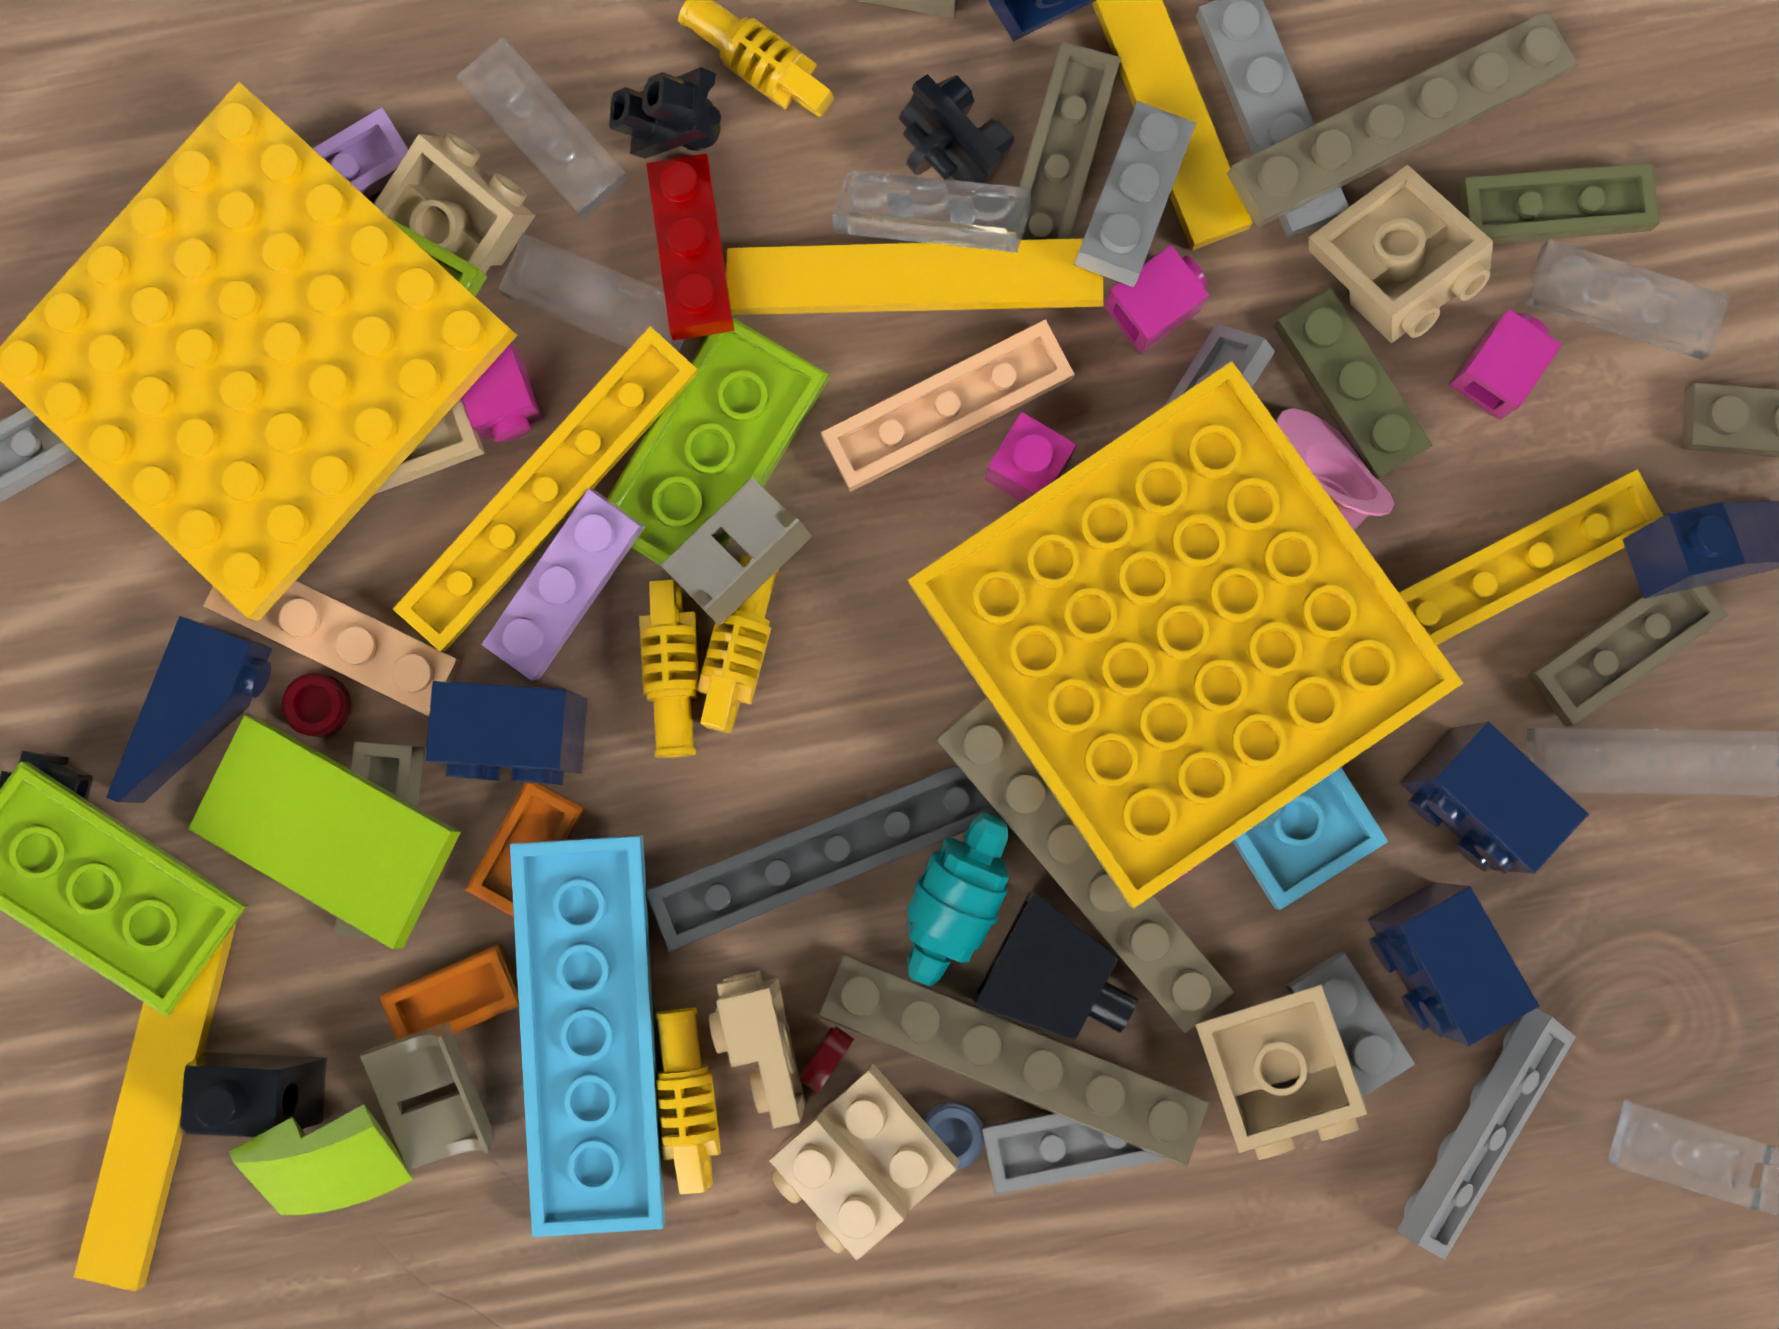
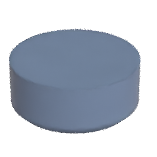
(958, 1129)

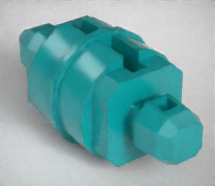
(957, 899)

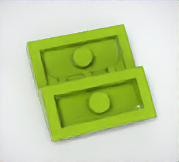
(322, 1170)

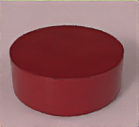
(316, 705)
(825, 1058)

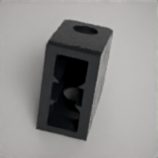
(1053, 975)
(245, 1093)

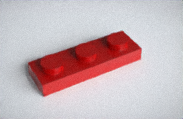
(690, 247)

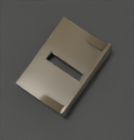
(759, 528)
(437, 1126)

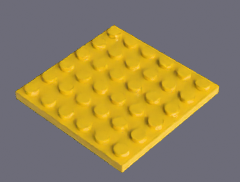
(249, 352)
(1183, 634)

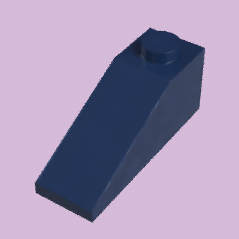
(1705, 546)
(195, 695)

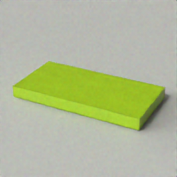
(716, 437)
(324, 831)
(106, 891)

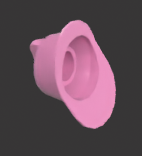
(1336, 466)

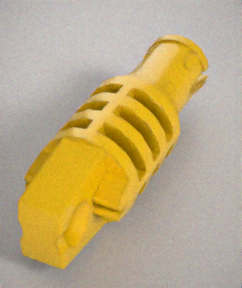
(758, 56)
(735, 658)
(670, 668)
(686, 1102)

